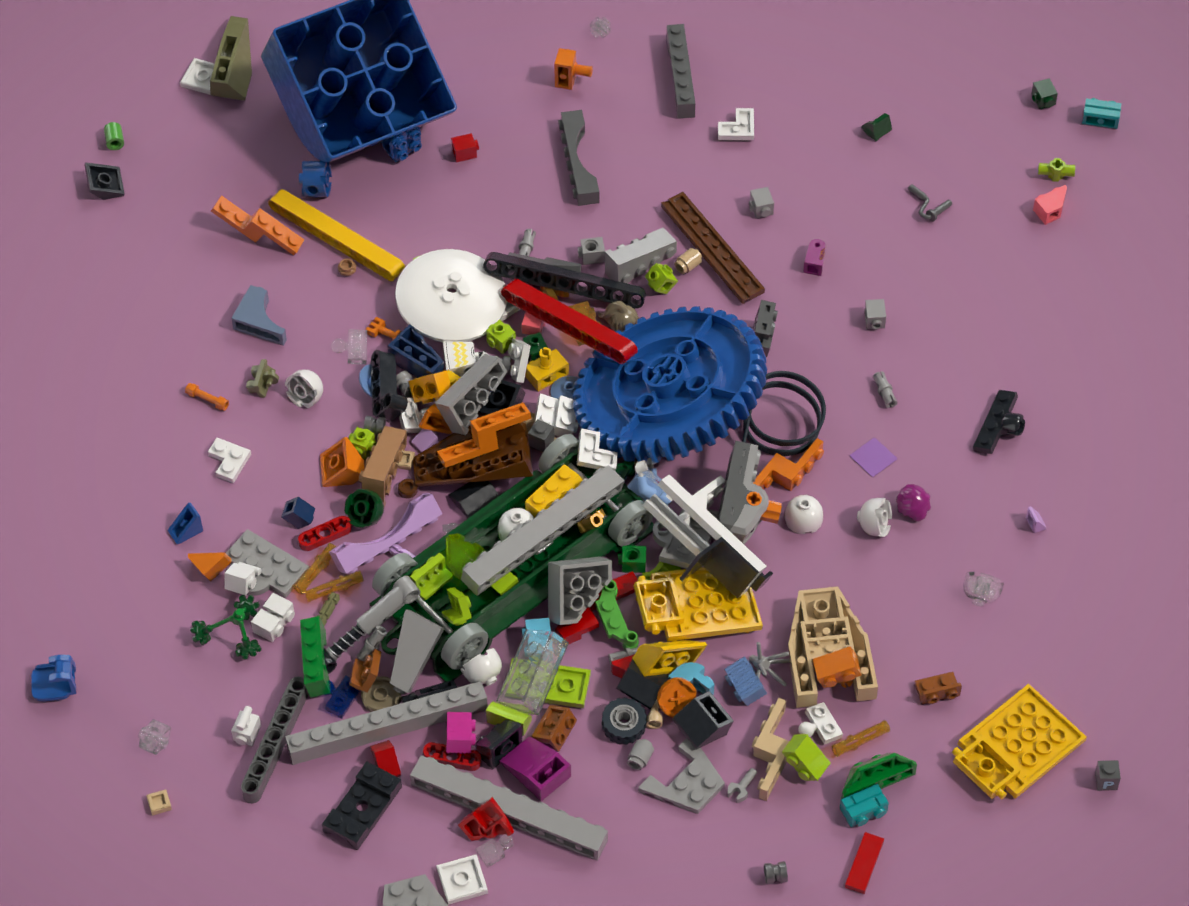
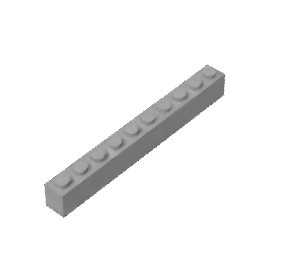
(541, 530)
(385, 723)
(519, 809)

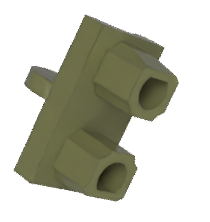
(264, 378)

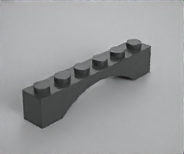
(681, 71)
(585, 184)

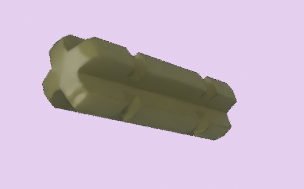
(328, 607)

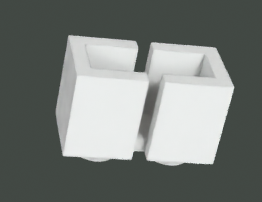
(270, 623)

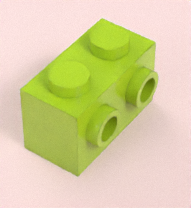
(805, 757)

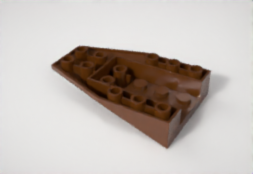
(508, 461)

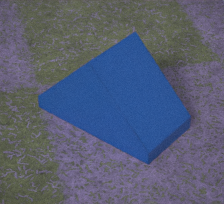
(186, 524)

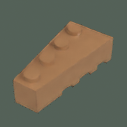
(384, 461)

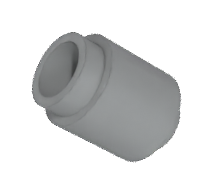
(640, 754)

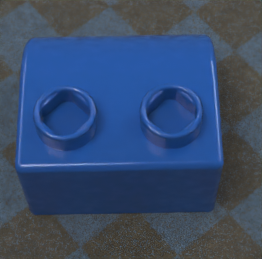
(356, 76)

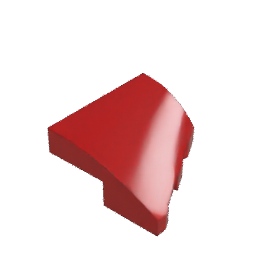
(574, 631)
(486, 822)

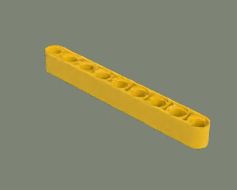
(336, 235)

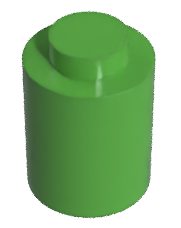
(114, 136)

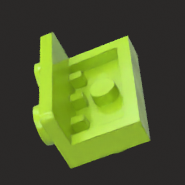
(431, 576)
(460, 607)

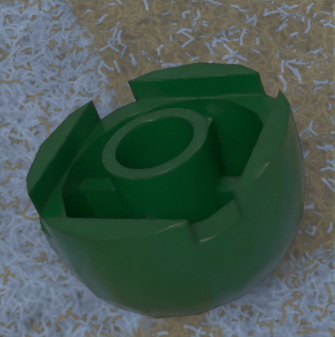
(364, 508)

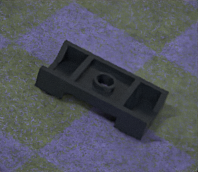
(376, 790)

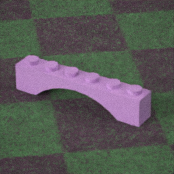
(419, 512)

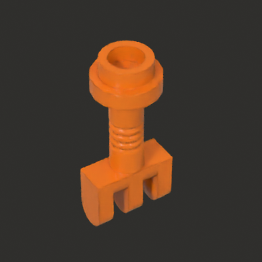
(378, 326)

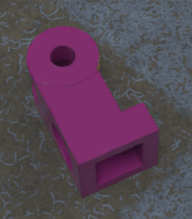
(813, 262)

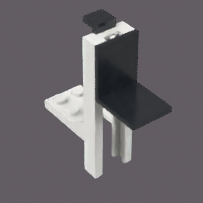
(726, 557)

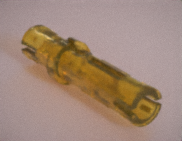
(321, 561)
(355, 577)
(841, 748)

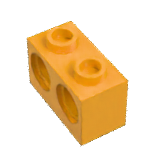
(429, 387)

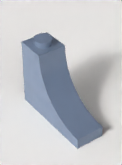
(252, 317)

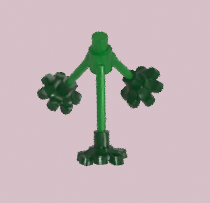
(244, 609)

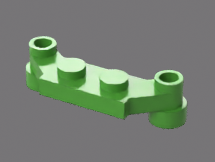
(613, 619)

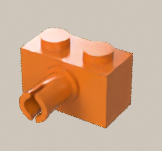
(567, 68)
(837, 668)

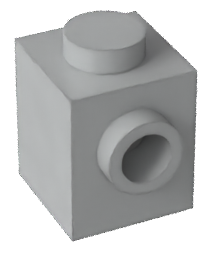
(761, 202)

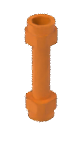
(220, 403)

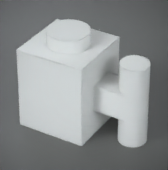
(241, 577)
(246, 727)

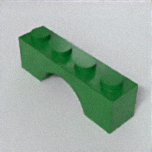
(314, 667)

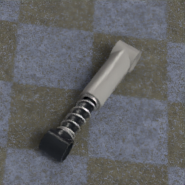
(403, 593)

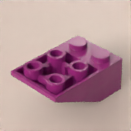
(537, 767)

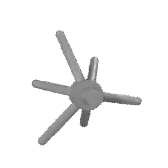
(762, 663)

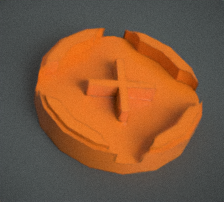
(675, 695)

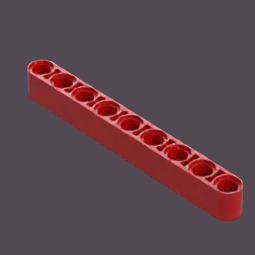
(569, 321)

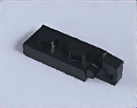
(427, 691)

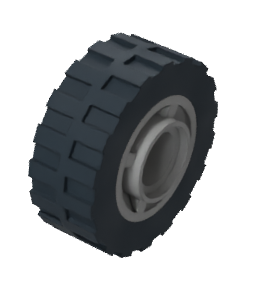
(624, 732)

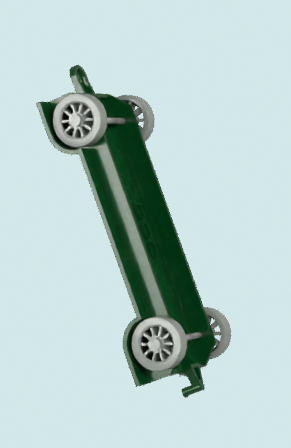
(623, 525)

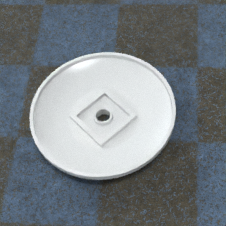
(447, 315)

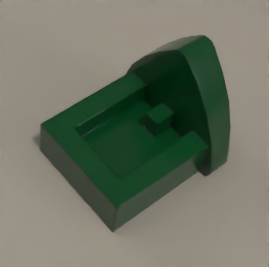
(878, 127)

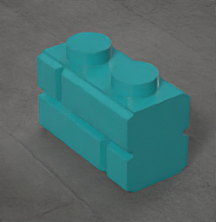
(1101, 113)
(864, 806)

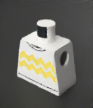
(460, 356)

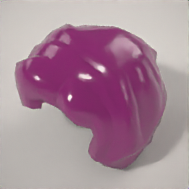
(913, 502)

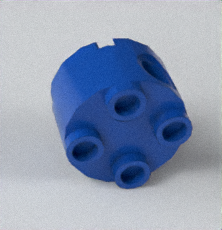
(315, 179)

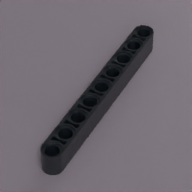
(556, 283)

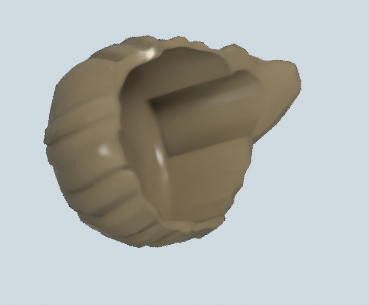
(619, 315)

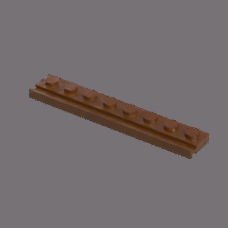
(713, 247)

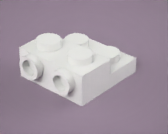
(557, 413)

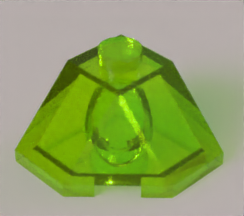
(460, 553)

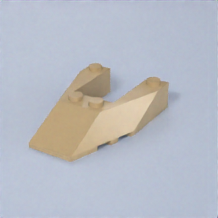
(821, 627)

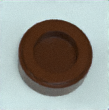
(407, 488)

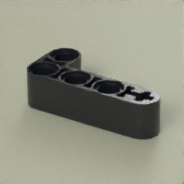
(384, 387)

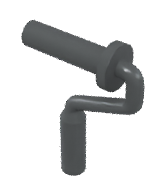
(930, 214)

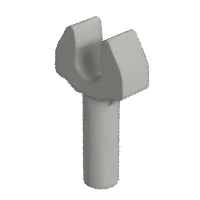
(741, 787)

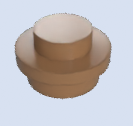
(347, 267)

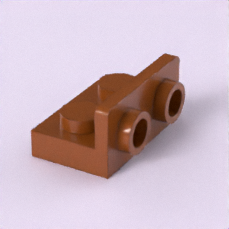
(365, 671)
(938, 688)
(555, 726)

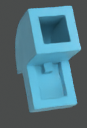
(695, 674)

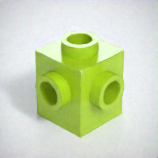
(661, 278)
(500, 336)
(363, 441)

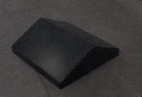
(104, 180)
(473, 497)
(639, 687)

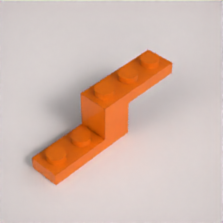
(257, 225)
(484, 435)
(787, 472)

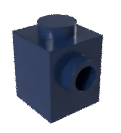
(298, 512)

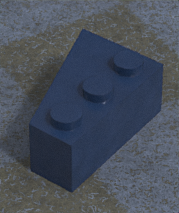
(414, 354)

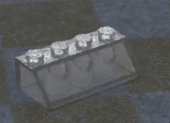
(532, 671)

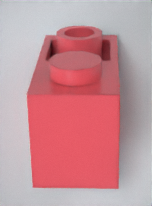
(1050, 205)

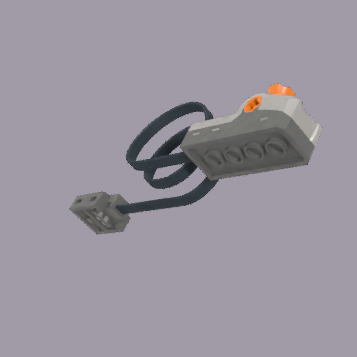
(742, 502)

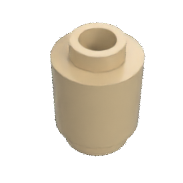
(688, 261)

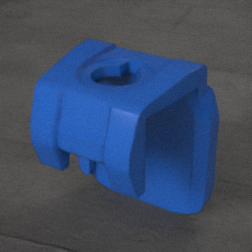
(403, 144)
(54, 679)

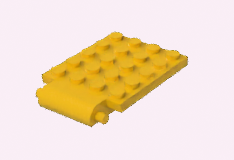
(694, 606)
(1016, 744)

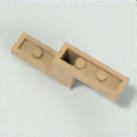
(770, 748)

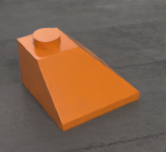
(341, 464)

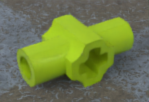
(1056, 169)

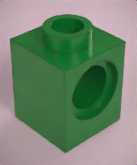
(633, 552)

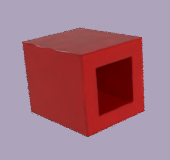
(464, 147)

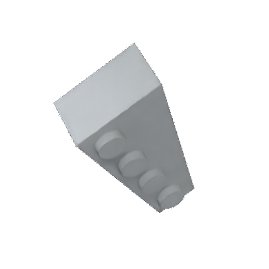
(639, 256)
(470, 392)

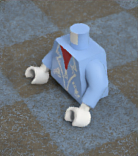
(646, 482)

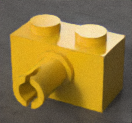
(546, 369)

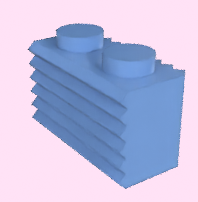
(745, 681)

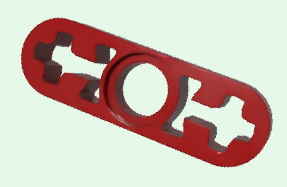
(309, 534)
(465, 765)

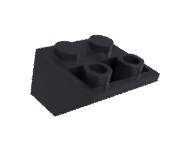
(703, 720)

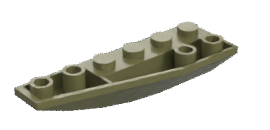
(233, 62)

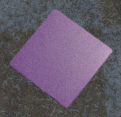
(873, 457)

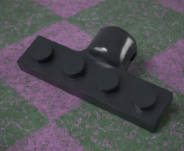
(999, 422)

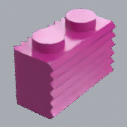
(459, 732)

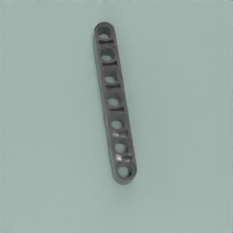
(274, 748)

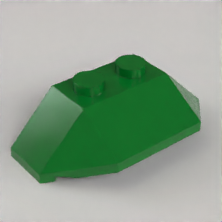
(880, 770)

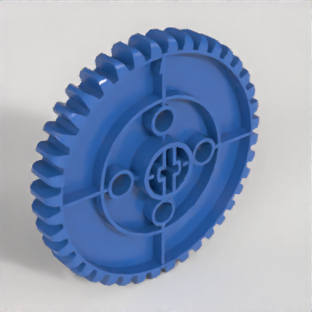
(678, 391)

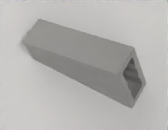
(414, 648)

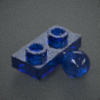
(341, 697)

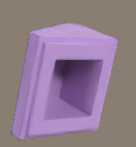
(424, 440)
(1035, 520)

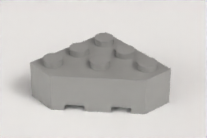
(575, 586)

